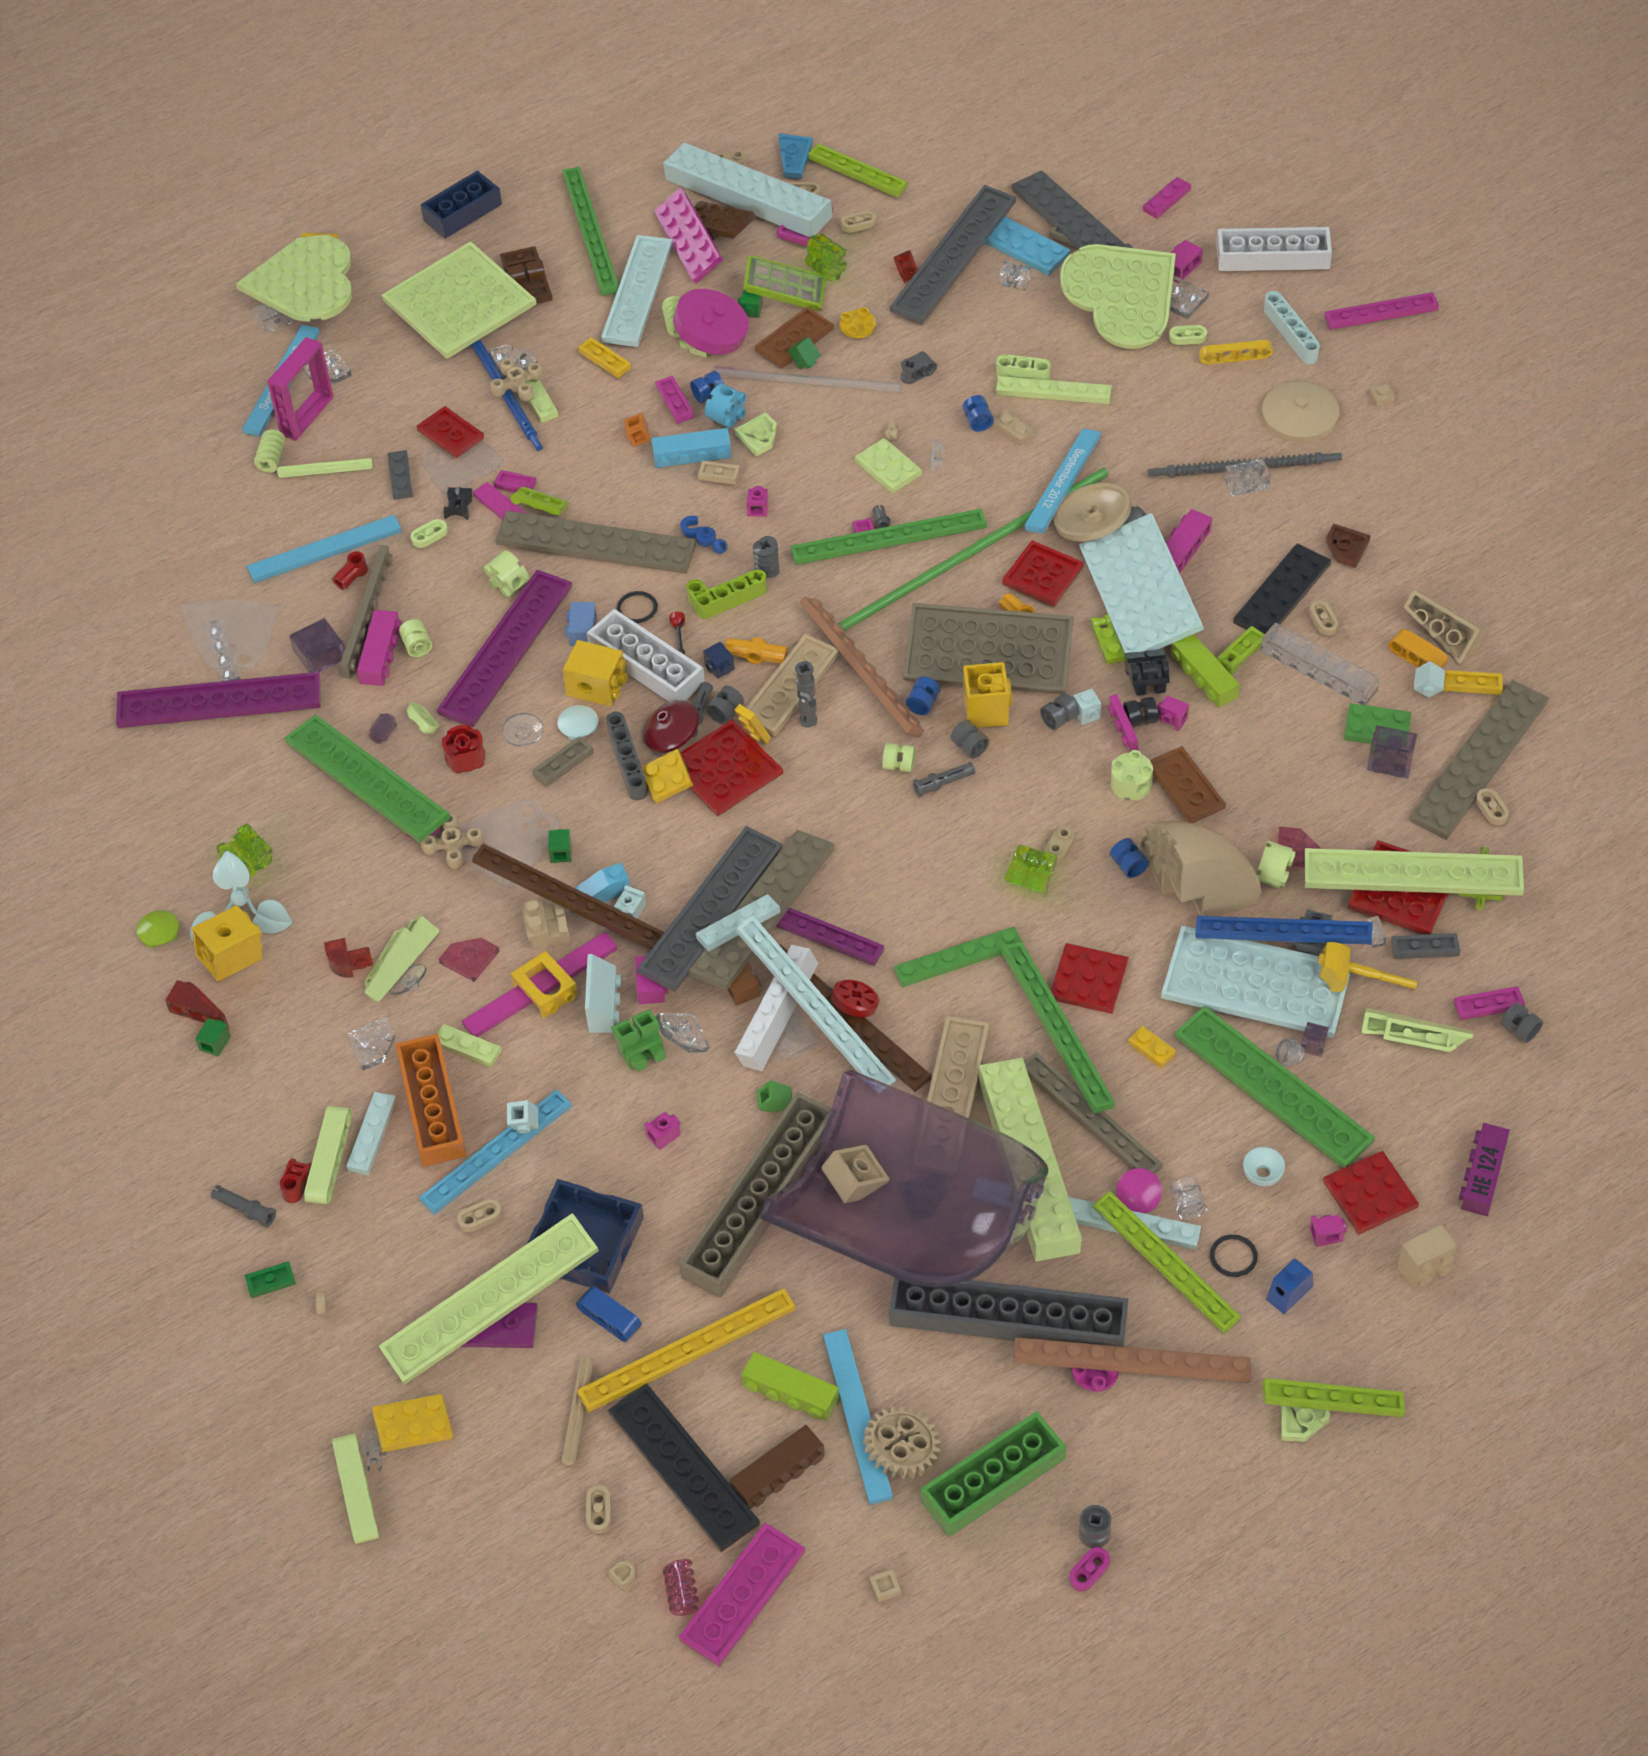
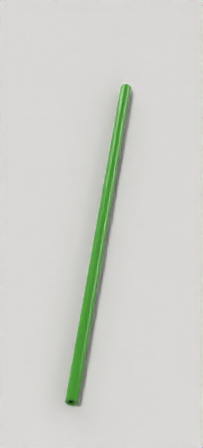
(956, 559)

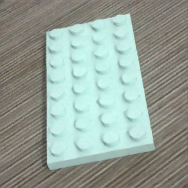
(1141, 586)
(1251, 982)

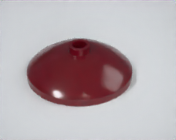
(671, 726)

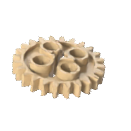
(913, 1458)

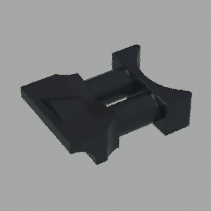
(461, 497)

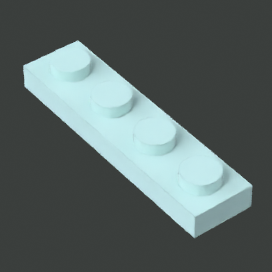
(725, 928)
(371, 1133)

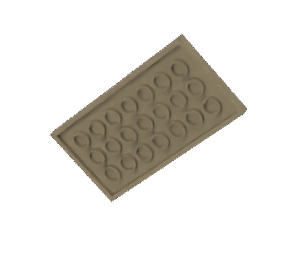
(1029, 644)

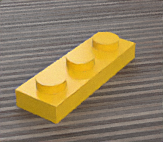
(604, 357)
(1473, 682)
(752, 724)

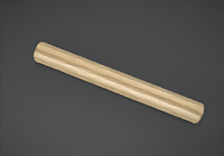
(576, 1413)

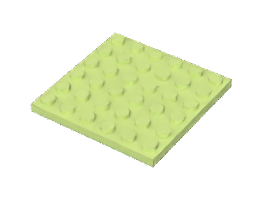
(458, 300)

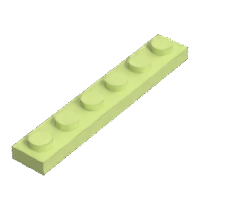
(1053, 390)

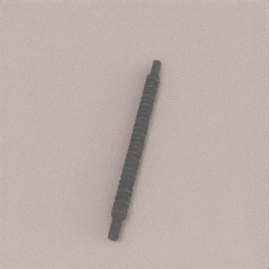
(1317, 458)

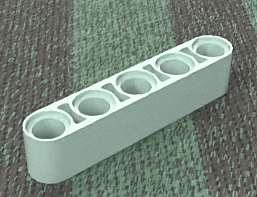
(1291, 327)

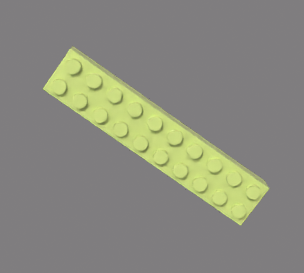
(1017, 1114)

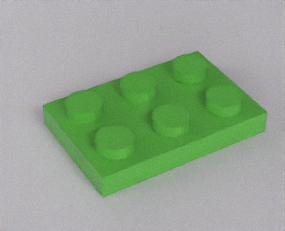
(1364, 718)

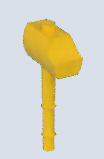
(1336, 965)

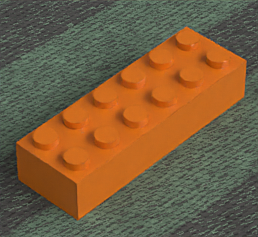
(430, 1100)

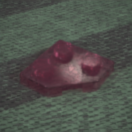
(1298, 840)
(469, 957)

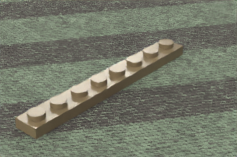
(364, 616)
(1098, 1124)

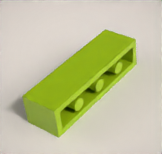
(1205, 670)
(790, 1386)

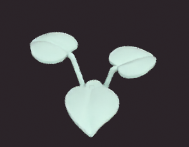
(232, 872)

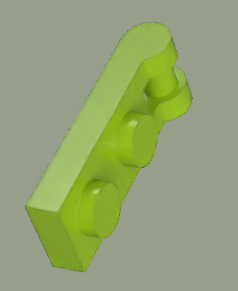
(539, 501)
(1107, 639)
(1241, 649)

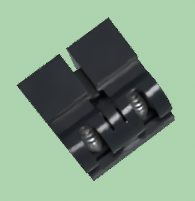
(1147, 672)

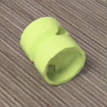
(415, 638)
(891, 757)

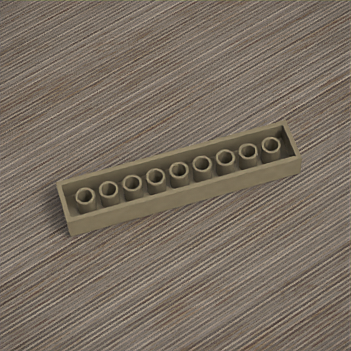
(737, 1221)

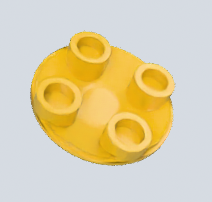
(857, 323)

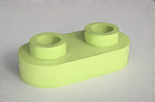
(1188, 334)
(429, 533)
(423, 718)

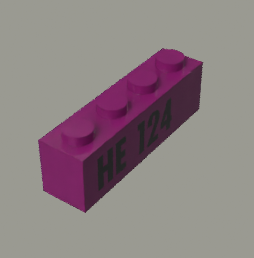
(1485, 1169)

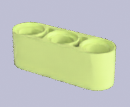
(1023, 367)

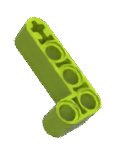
(726, 595)

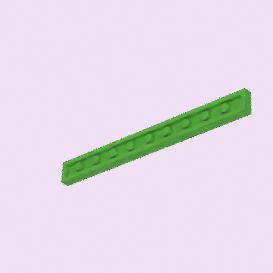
(590, 231)
(888, 536)
(1058, 1027)

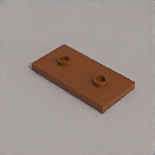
(802, 325)
(1186, 785)

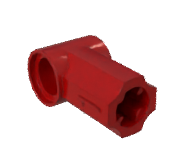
(355, 567)

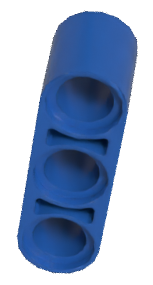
(608, 1313)

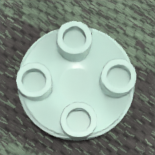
(578, 721)

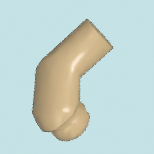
(891, 431)

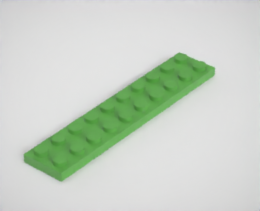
(367, 778)
(1275, 1087)

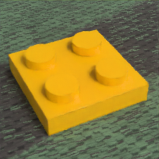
(667, 776)

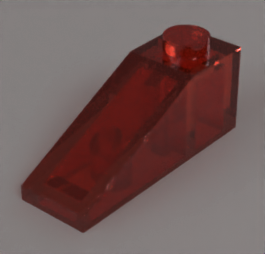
(190, 1002)

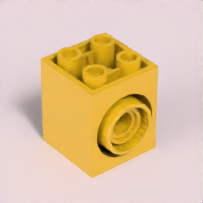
(594, 673)
(987, 694)
(227, 943)

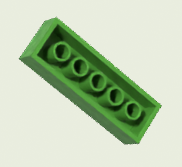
(993, 1473)

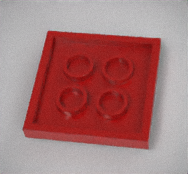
(1043, 573)
(1089, 978)
(1370, 1192)

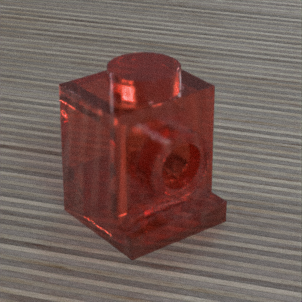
(906, 265)

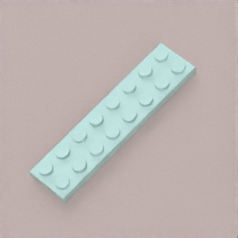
(637, 291)

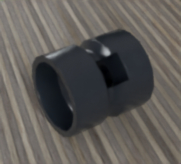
(1134, 713)

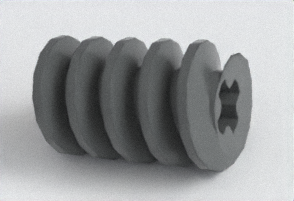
(766, 556)

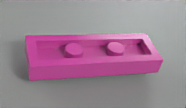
(1167, 197)
(674, 399)
(1122, 723)
(1487, 1003)

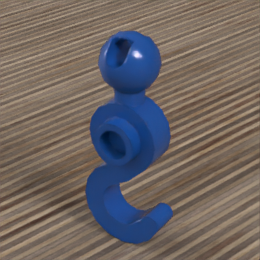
(704, 535)

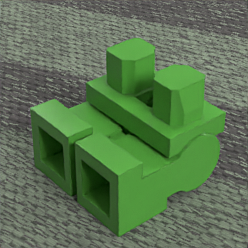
(639, 1040)

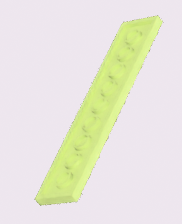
(1414, 871)
(488, 1298)

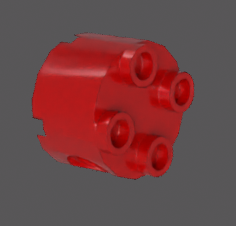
(463, 749)

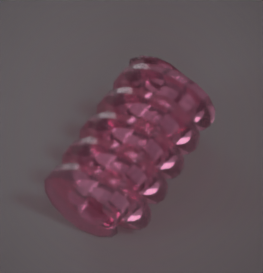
(680, 1587)

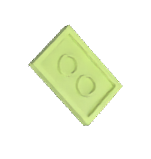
(888, 465)

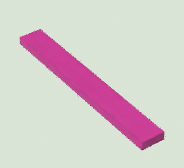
(516, 999)

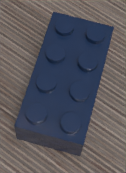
(461, 204)

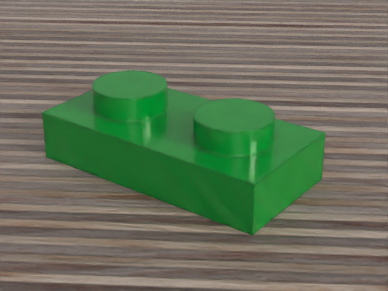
(270, 1279)

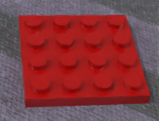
(728, 767)
(1405, 909)

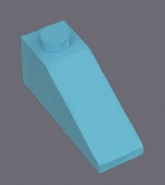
(606, 883)

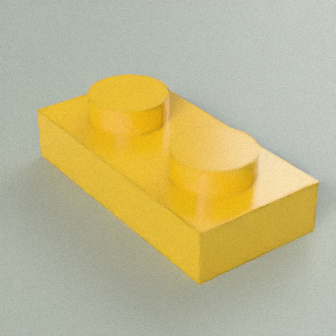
(1152, 1047)

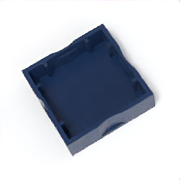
(606, 1219)

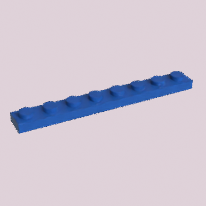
(1284, 930)

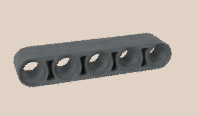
(626, 755)

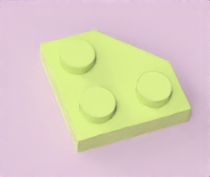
(758, 434)
(1301, 1423)

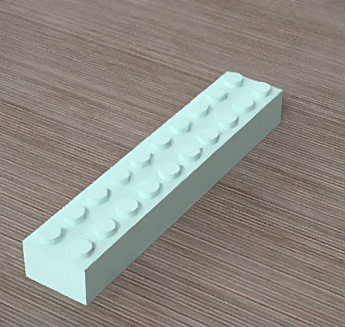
(748, 190)

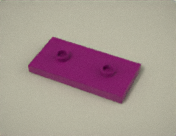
(511, 1331)

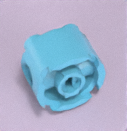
(726, 405)

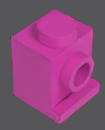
(757, 497)
(1173, 712)
(663, 1130)
(1327, 1229)

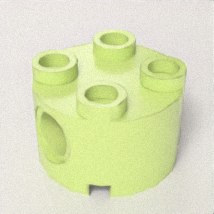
(506, 573)
(1131, 775)
(1274, 863)

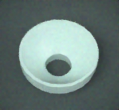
(1264, 1158)

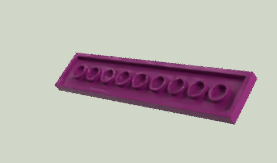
(504, 648)
(218, 699)

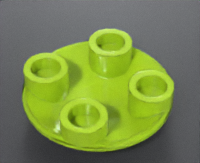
(158, 928)

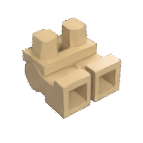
(545, 924)

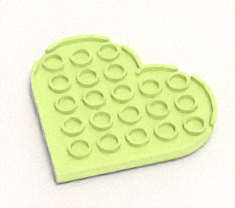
(304, 279)
(1123, 289)

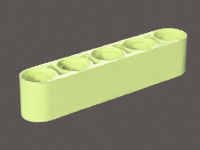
(328, 1155)
(355, 1488)

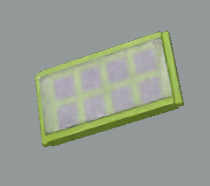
(784, 283)

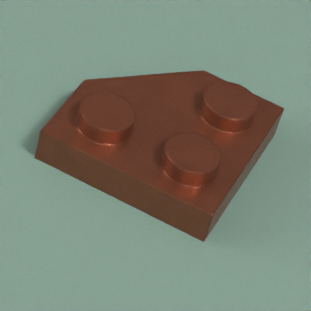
(1347, 544)

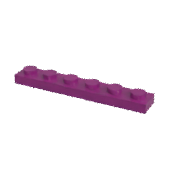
(831, 936)

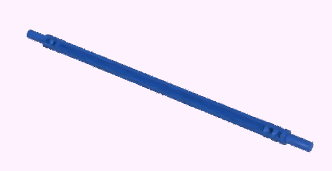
(508, 397)

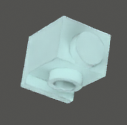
(631, 901)

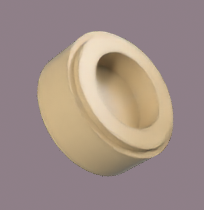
(320, 1303)

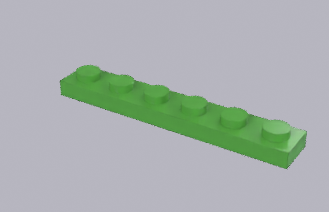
(955, 957)

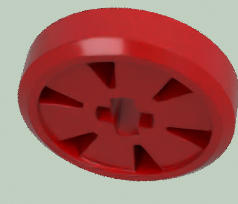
(855, 998)

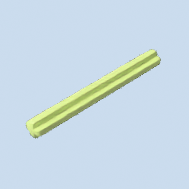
(325, 467)

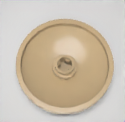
(1300, 412)
(1092, 512)

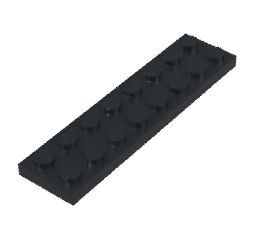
(684, 1467)

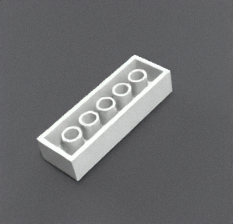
(1274, 249)
(648, 657)

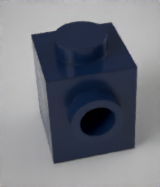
(718, 660)

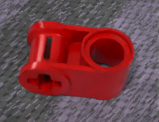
(296, 1178)

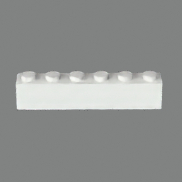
(772, 1015)

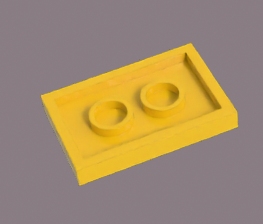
(412, 1423)

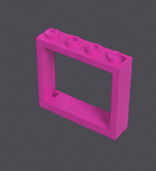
(293, 423)

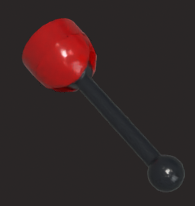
(677, 620)

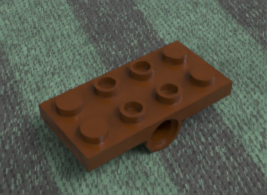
(723, 220)
(528, 271)

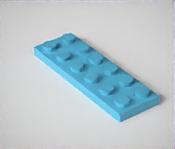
(1028, 246)

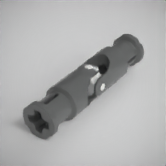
(806, 693)

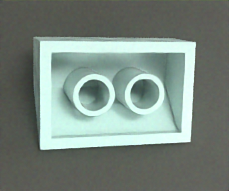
(602, 995)

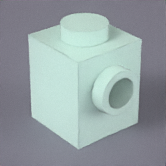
(1429, 679)
(1088, 706)
(522, 1116)

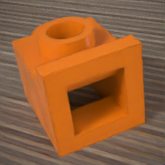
(637, 429)

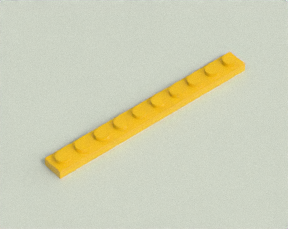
(685, 1350)

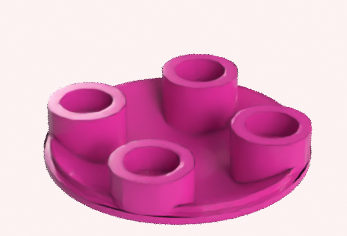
(1139, 1190)
(1094, 1379)

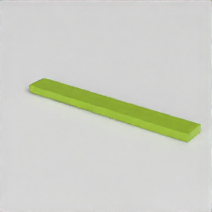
(1167, 1262)

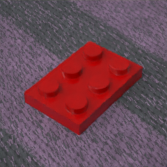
(450, 432)

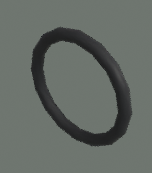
(639, 593)
(1236, 1237)

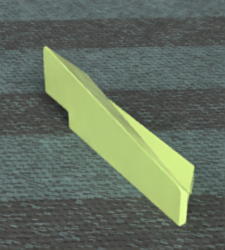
(398, 955)
(1413, 1030)

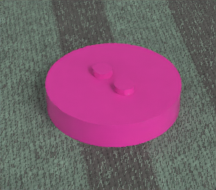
(710, 321)

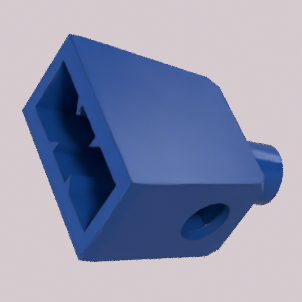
(1291, 1281)

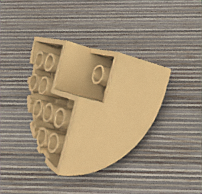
(1200, 867)

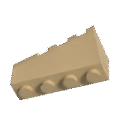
(1451, 629)

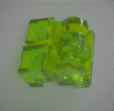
(825, 256)
(249, 849)
(1031, 869)

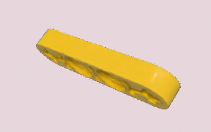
(1236, 354)

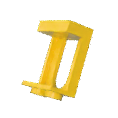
(546, 1003)

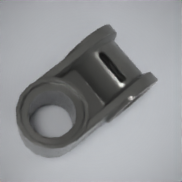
(917, 368)

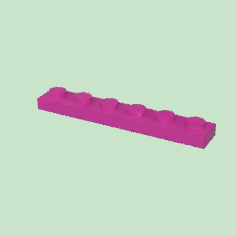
(1381, 310)

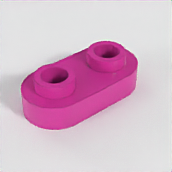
(1088, 1570)

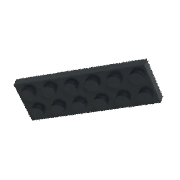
(1283, 589)

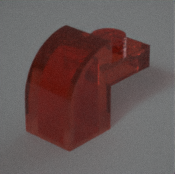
(344, 961)

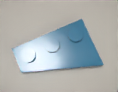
(794, 154)

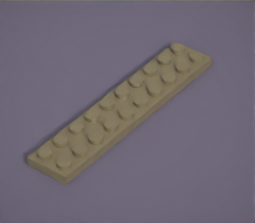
(596, 542)
(1479, 759)
(783, 883)

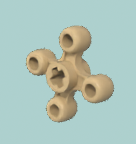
(516, 379)
(452, 842)

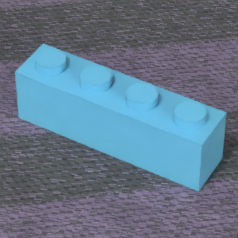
(691, 447)

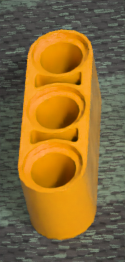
(1416, 650)

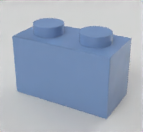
(581, 619)

